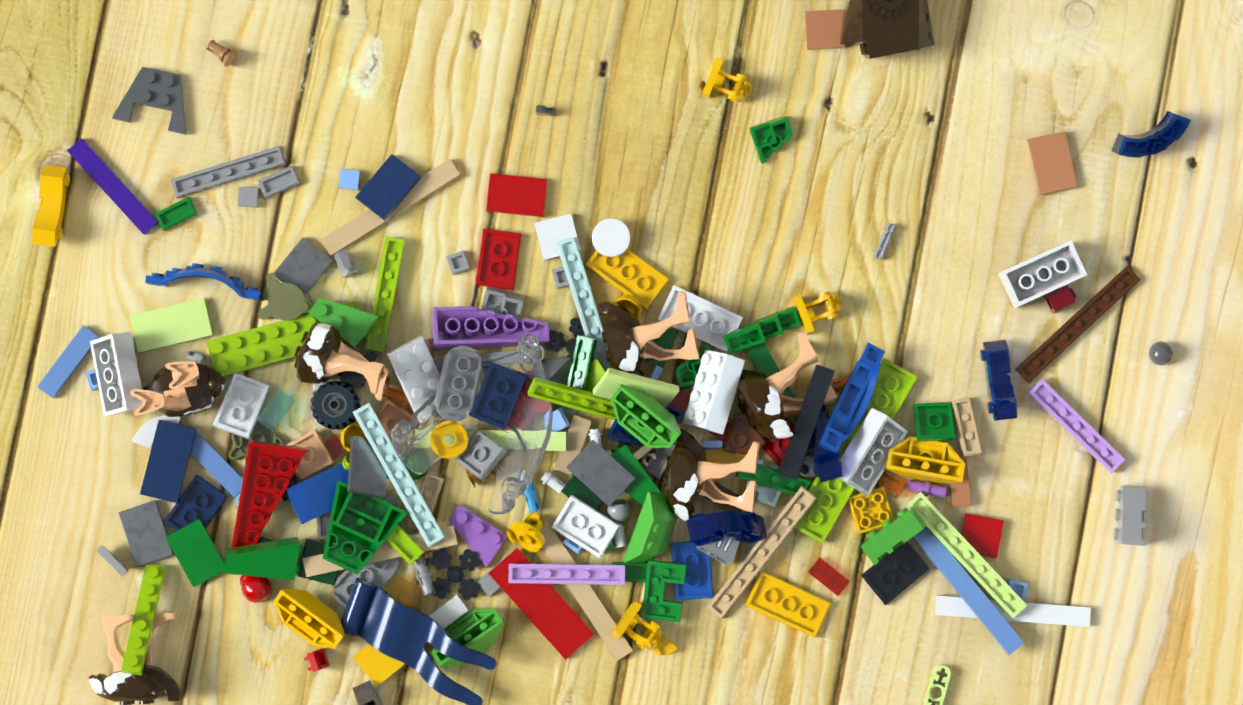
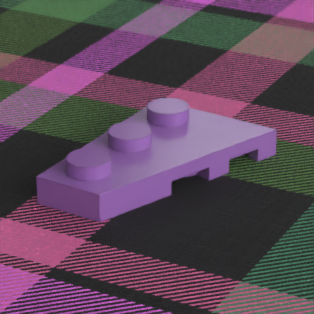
(478, 534)

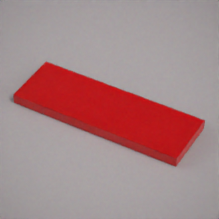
(543, 608)

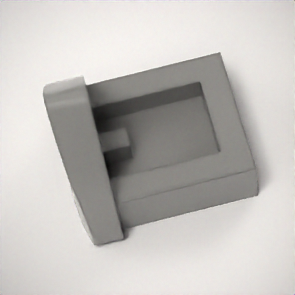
(344, 264)

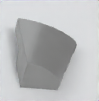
(502, 302)

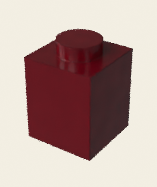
(1060, 298)

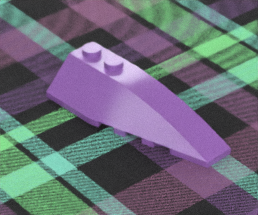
(481, 328)

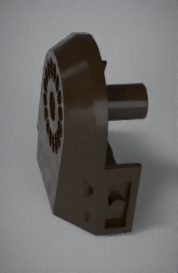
(887, 26)

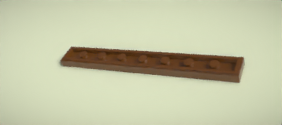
(1077, 324)

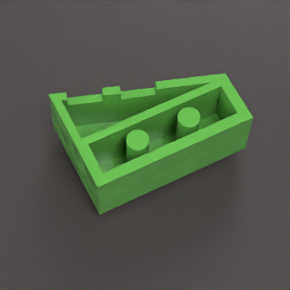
(350, 322)
(892, 534)

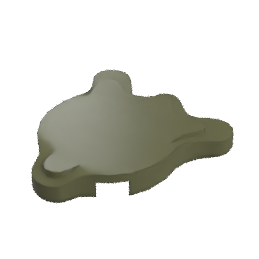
(284, 300)
(259, 434)

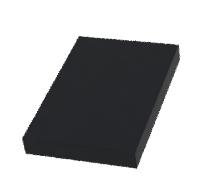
(895, 572)

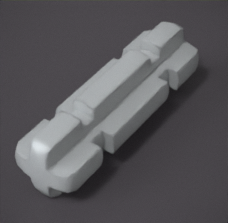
(884, 241)

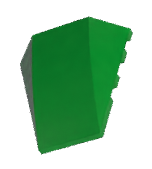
(358, 528)

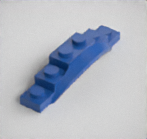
(197, 270)
(853, 398)

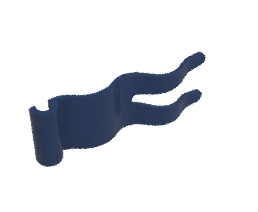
(402, 635)

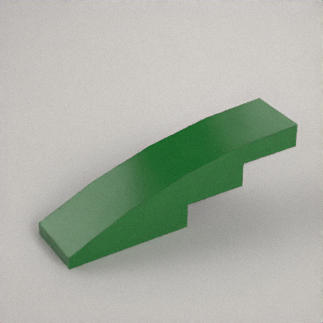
(761, 329)

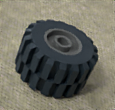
(334, 405)

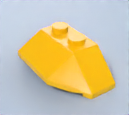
(926, 461)
(309, 617)

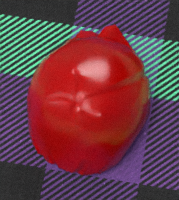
(255, 588)

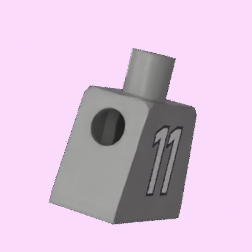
(722, 551)

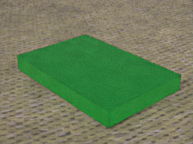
(196, 552)

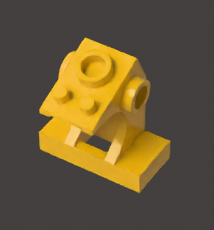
(716, 79)
(831, 303)
(652, 633)

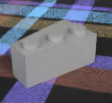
(1130, 516)

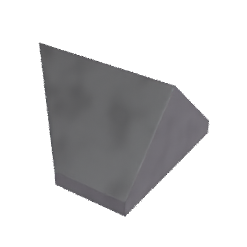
(557, 369)

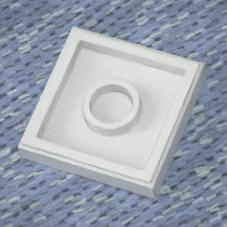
(553, 231)

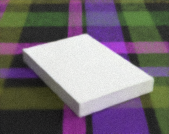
(241, 405)
(586, 526)

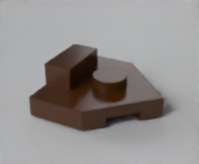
(741, 436)

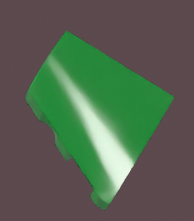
(770, 136)
(687, 371)

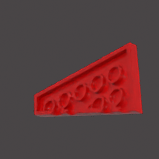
(263, 484)

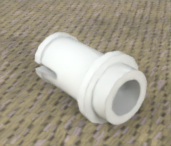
(595, 434)
(553, 481)
(619, 537)

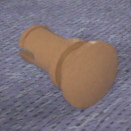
(224, 54)

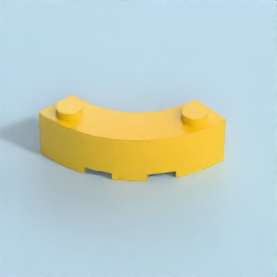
(50, 215)

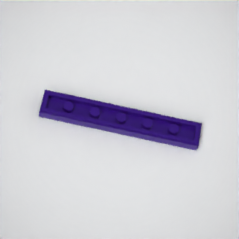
(112, 186)

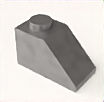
(366, 694)

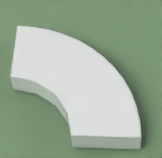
(146, 432)

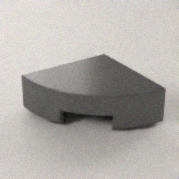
(542, 110)

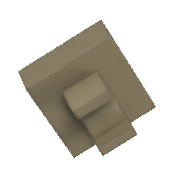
(643, 453)

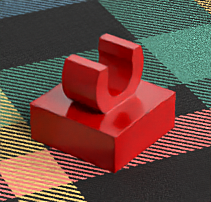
(317, 659)

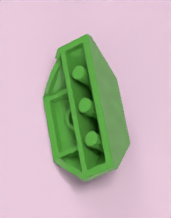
(644, 417)
(652, 529)
(474, 630)

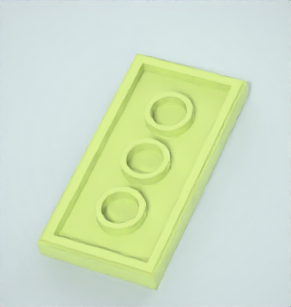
(171, 325)
(613, 378)

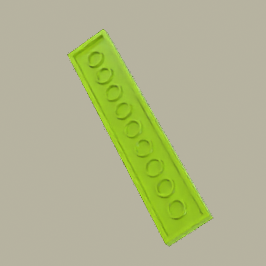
(888, 395)

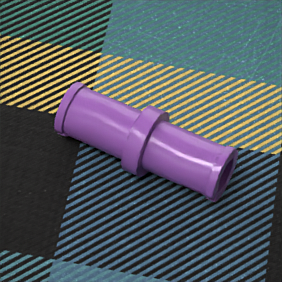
(926, 488)

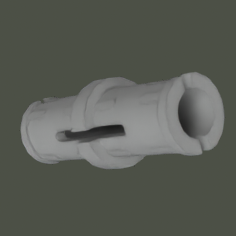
(424, 577)

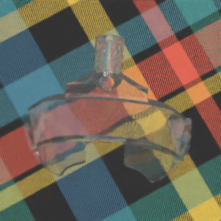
(526, 437)

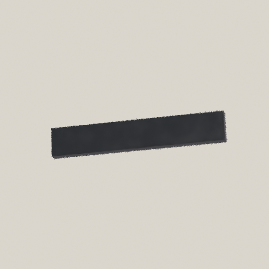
(806, 422)

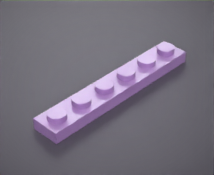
(1076, 426)
(567, 574)

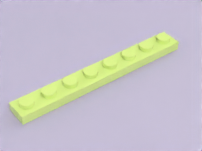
(967, 556)

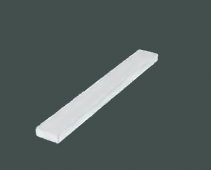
(1031, 613)

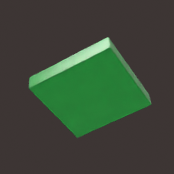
(934, 422)

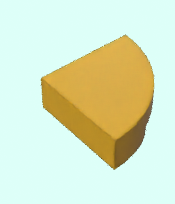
(665, 647)

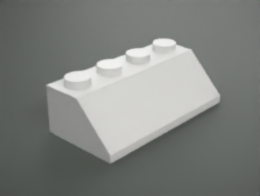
(868, 451)

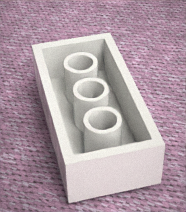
(1042, 274)
(116, 373)
(713, 391)

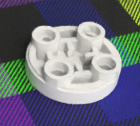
(611, 237)

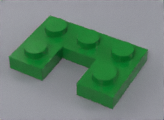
(653, 603)

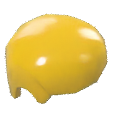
(630, 303)
(351, 430)

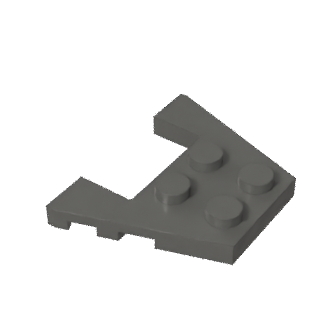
(155, 90)

